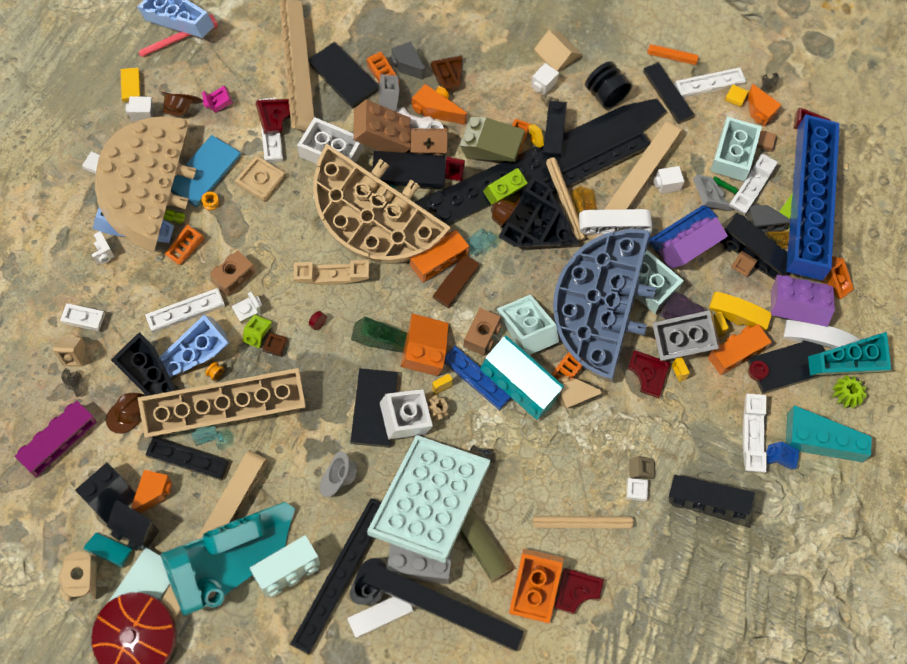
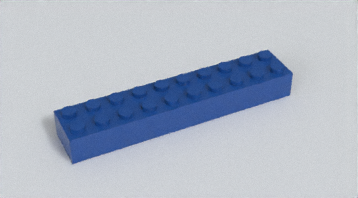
(813, 198)

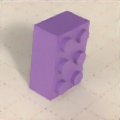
(692, 242)
(802, 300)

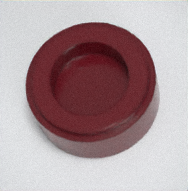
(317, 320)
(758, 370)

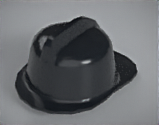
(362, 593)

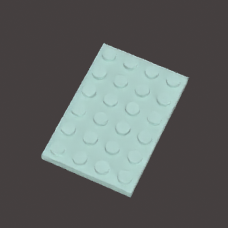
(429, 498)

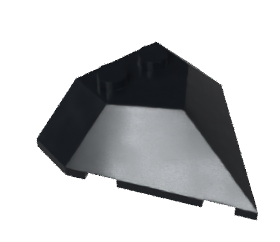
(537, 220)

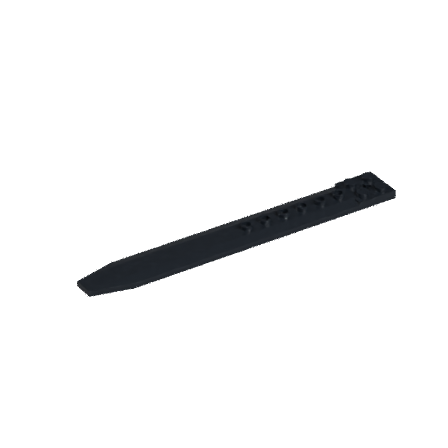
(468, 196)

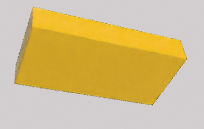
(130, 83)

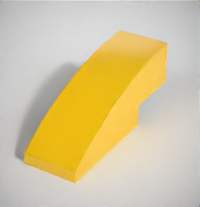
(739, 310)

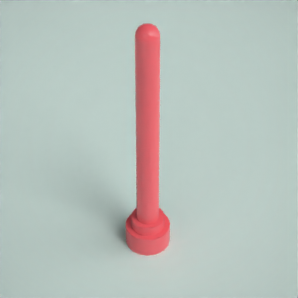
(174, 38)

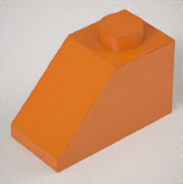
(762, 106)
(839, 278)
(151, 490)

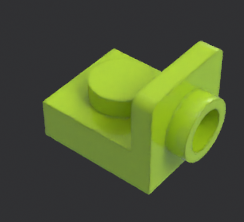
(255, 331)

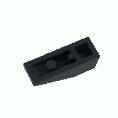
(555, 128)

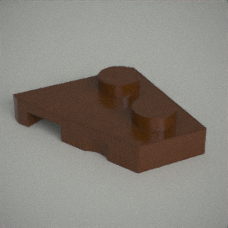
(448, 72)

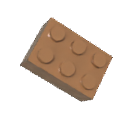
(381, 128)

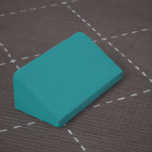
(108, 550)

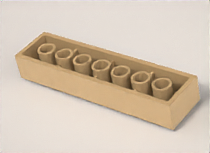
(221, 402)

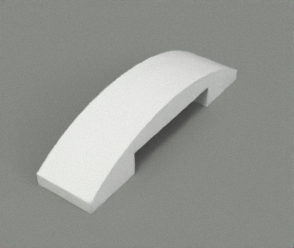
(753, 184)
(817, 334)
(754, 433)

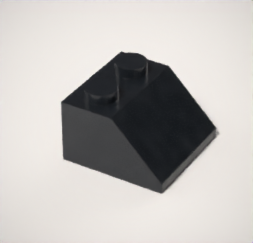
(104, 489)
(131, 526)

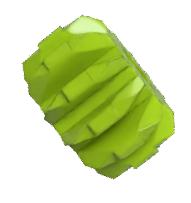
(849, 391)

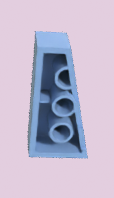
(177, 15)

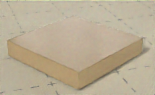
(260, 178)

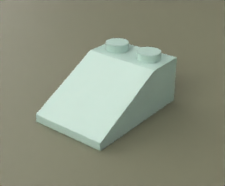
(529, 324)

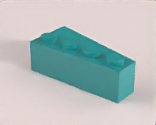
(860, 356)
(825, 437)

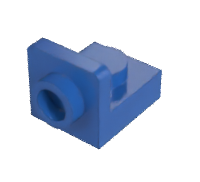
(783, 455)

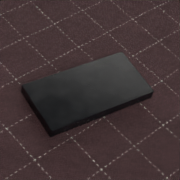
(343, 74)
(421, 168)
(787, 366)
(368, 421)

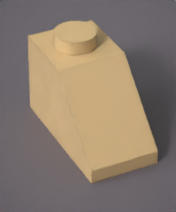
(70, 351)
(575, 391)

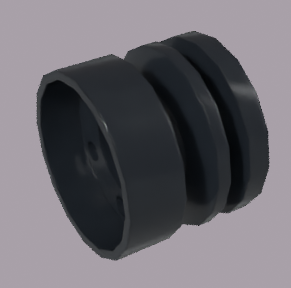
(608, 85)

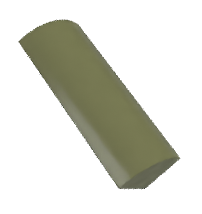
(484, 547)

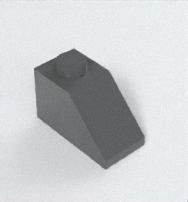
(407, 61)
(767, 218)

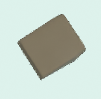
(641, 468)

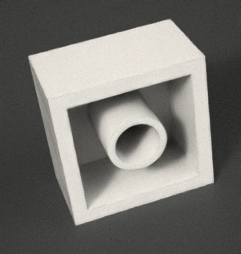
(405, 414)

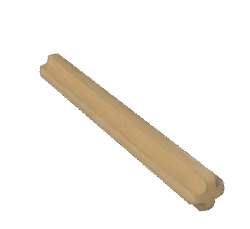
(565, 198)
(582, 522)

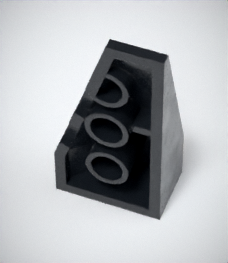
(143, 366)

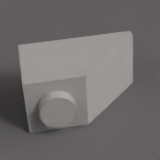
(388, 91)

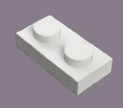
(82, 317)

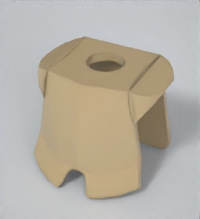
(82, 586)

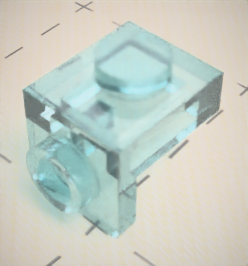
(481, 241)
(204, 435)

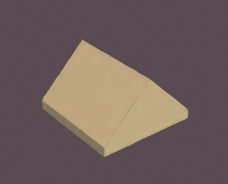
(557, 50)

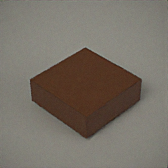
(275, 344)

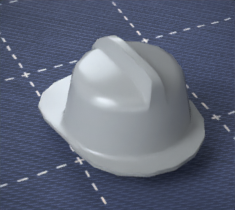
(339, 474)

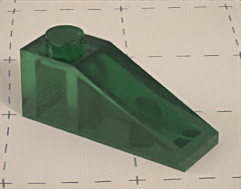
(378, 335)

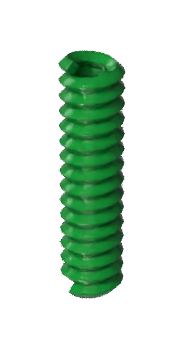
(723, 184)

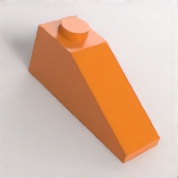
(433, 104)

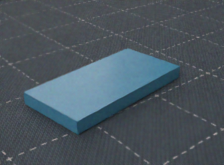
(211, 164)

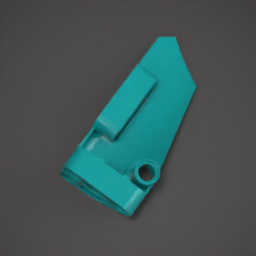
(224, 557)

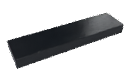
(668, 93)
(187, 458)

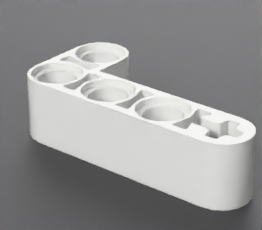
(614, 220)

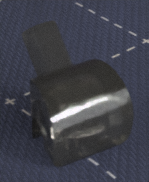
(769, 84)
(72, 383)
(486, 453)

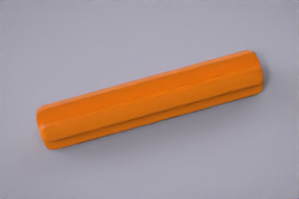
(673, 54)

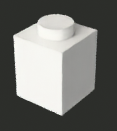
(544, 79)
(140, 108)
(669, 180)

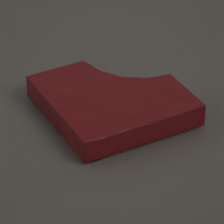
(273, 114)
(650, 372)
(576, 589)

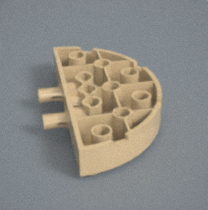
(138, 175)
(369, 214)

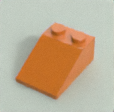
(425, 345)
(536, 585)

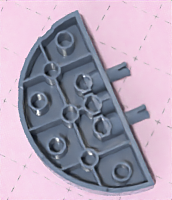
(597, 298)

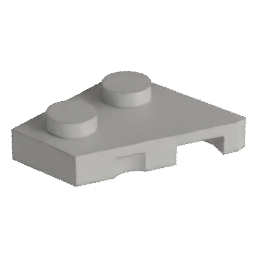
(710, 193)

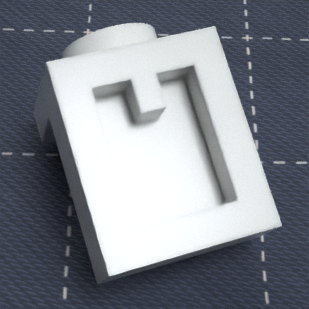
(104, 253)
(247, 308)

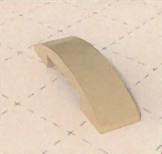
(331, 274)

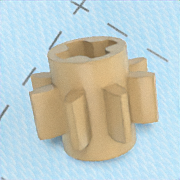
(437, 407)

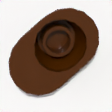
(178, 103)
(502, 210)
(124, 413)

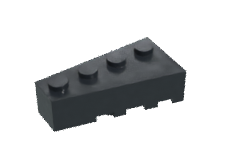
(749, 239)
(713, 499)

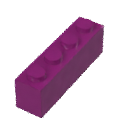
(55, 438)

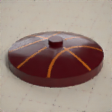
(134, 631)

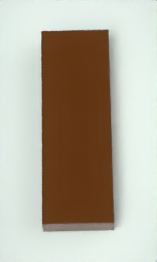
(456, 281)

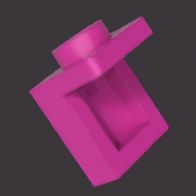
(217, 100)

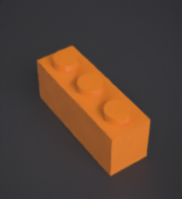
(440, 256)
(739, 348)

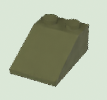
(491, 140)

